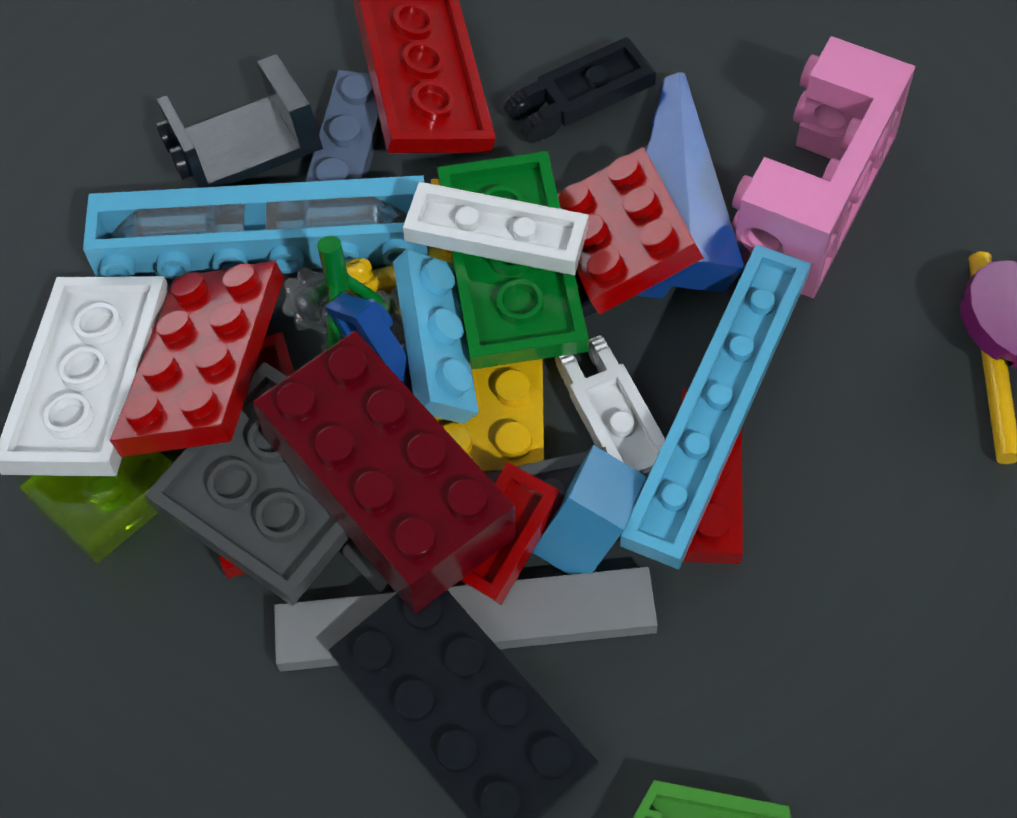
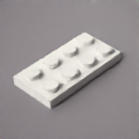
(80, 376)

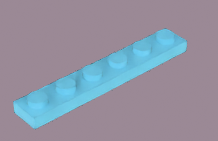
(715, 408)

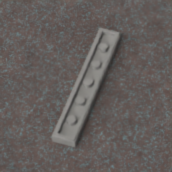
(531, 615)

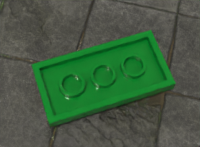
(509, 307)

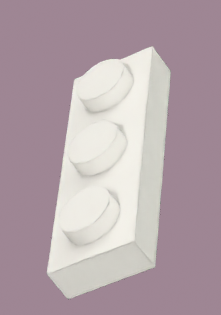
(496, 228)

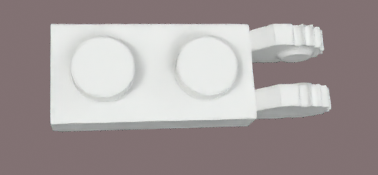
(612, 408)

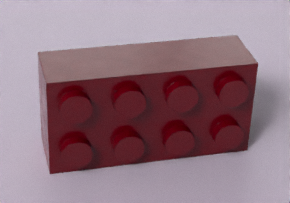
(386, 471)

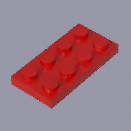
(424, 76)
(199, 360)

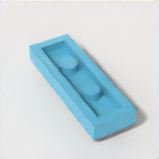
(435, 336)

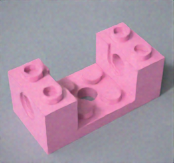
(844, 115)

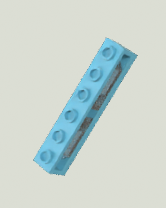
(250, 224)

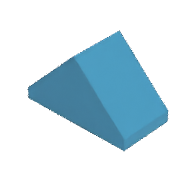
(591, 513)

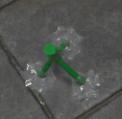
(314, 291)

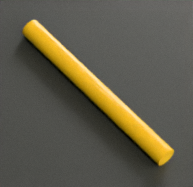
(998, 390)

